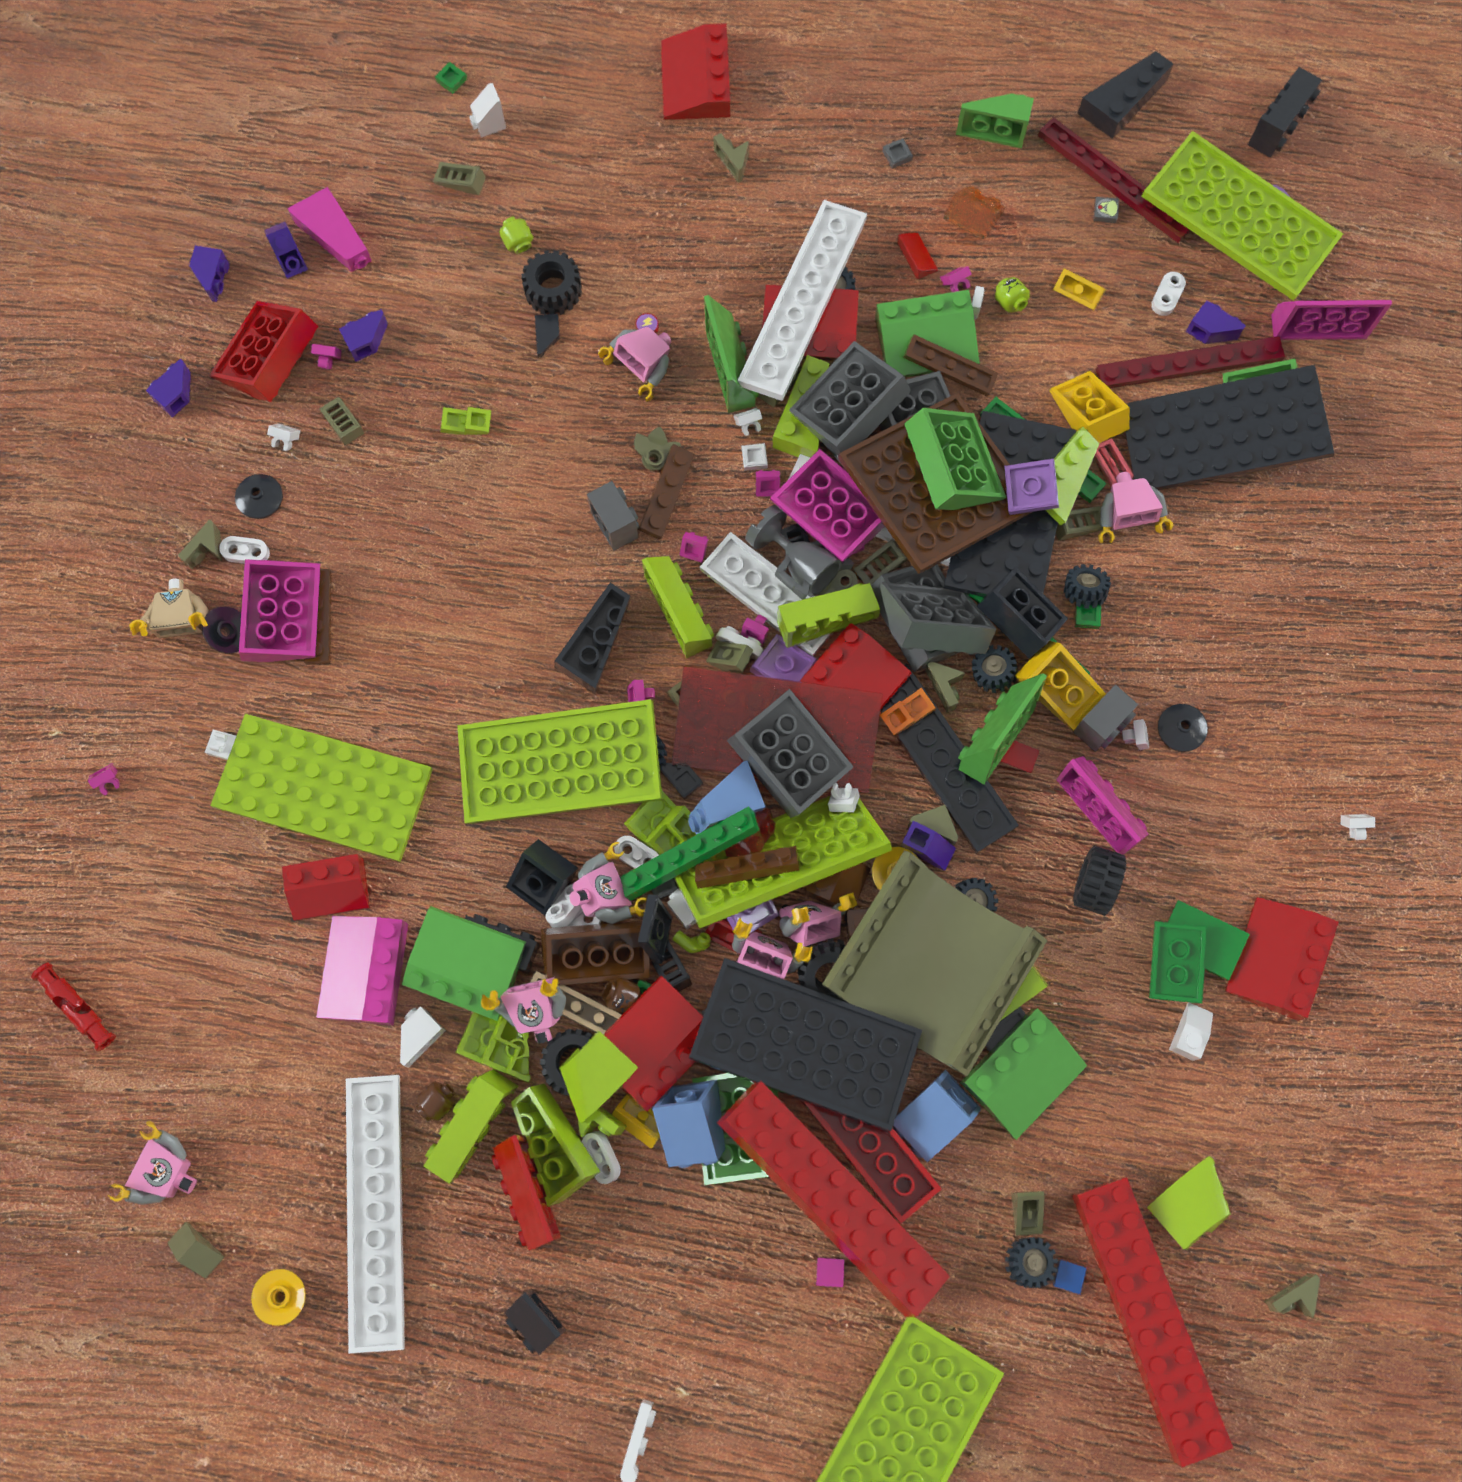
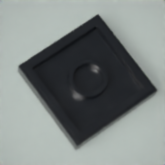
(655, 929)

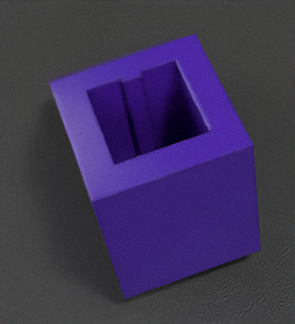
(285, 249)
(209, 268)
(1214, 325)
(365, 334)
(172, 388)
(928, 846)

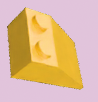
(1092, 405)
(1068, 688)

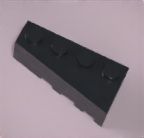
(1124, 95)
(1284, 111)
(593, 641)

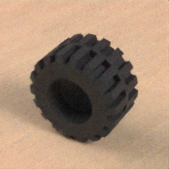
(546, 267)
(1099, 880)
(821, 954)
(553, 1053)

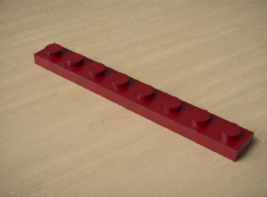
(1109, 176)
(1191, 362)

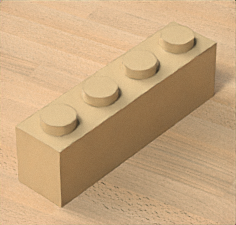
(584, 1010)

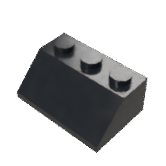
(1022, 612)

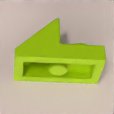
(607, 1123)

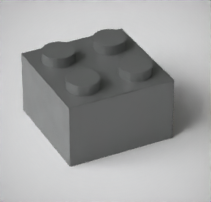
(613, 515)
(1108, 715)

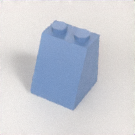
(727, 798)
(936, 1116)
(689, 1124)

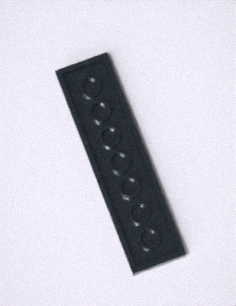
(935, 753)

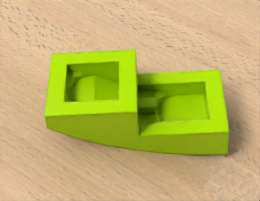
(463, 422)

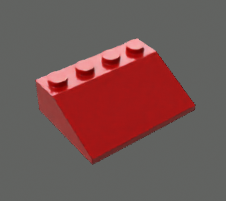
(696, 74)
(836, 327)
(265, 350)
(858, 664)
(1282, 958)
(658, 1039)
(525, 1192)

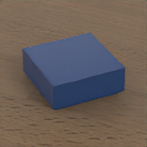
(1069, 1276)

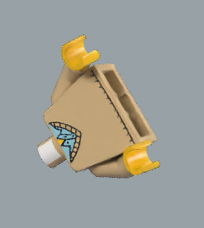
(172, 613)

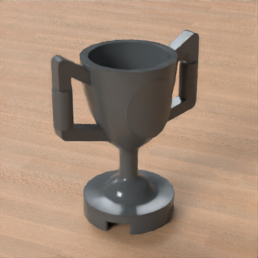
(809, 563)

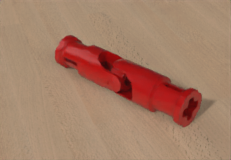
(70, 1003)

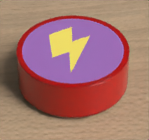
(647, 320)

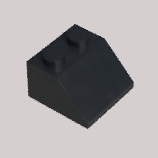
(541, 876)
(534, 1322)

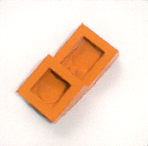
(908, 711)

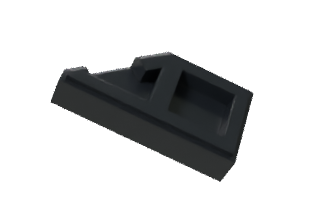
(546, 332)
(681, 778)

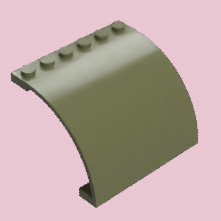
(935, 963)

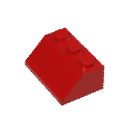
(326, 887)

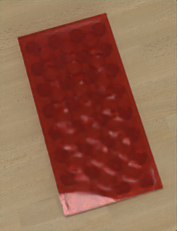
(722, 702)

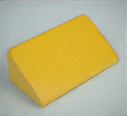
(1079, 289)
(638, 1121)

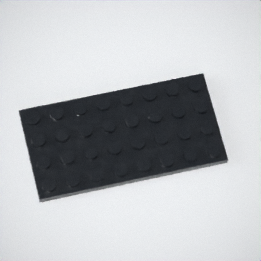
(1229, 429)
(1026, 541)
(806, 1044)

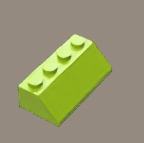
(677, 605)

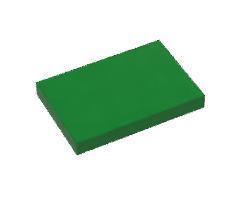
(1223, 940)
(1178, 962)

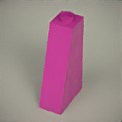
(330, 228)

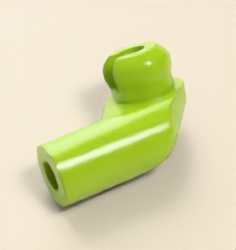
(692, 944)

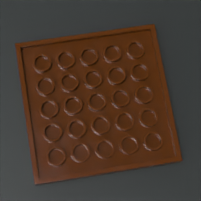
(896, 490)

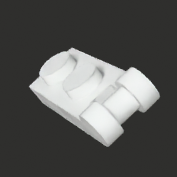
(637, 1443)

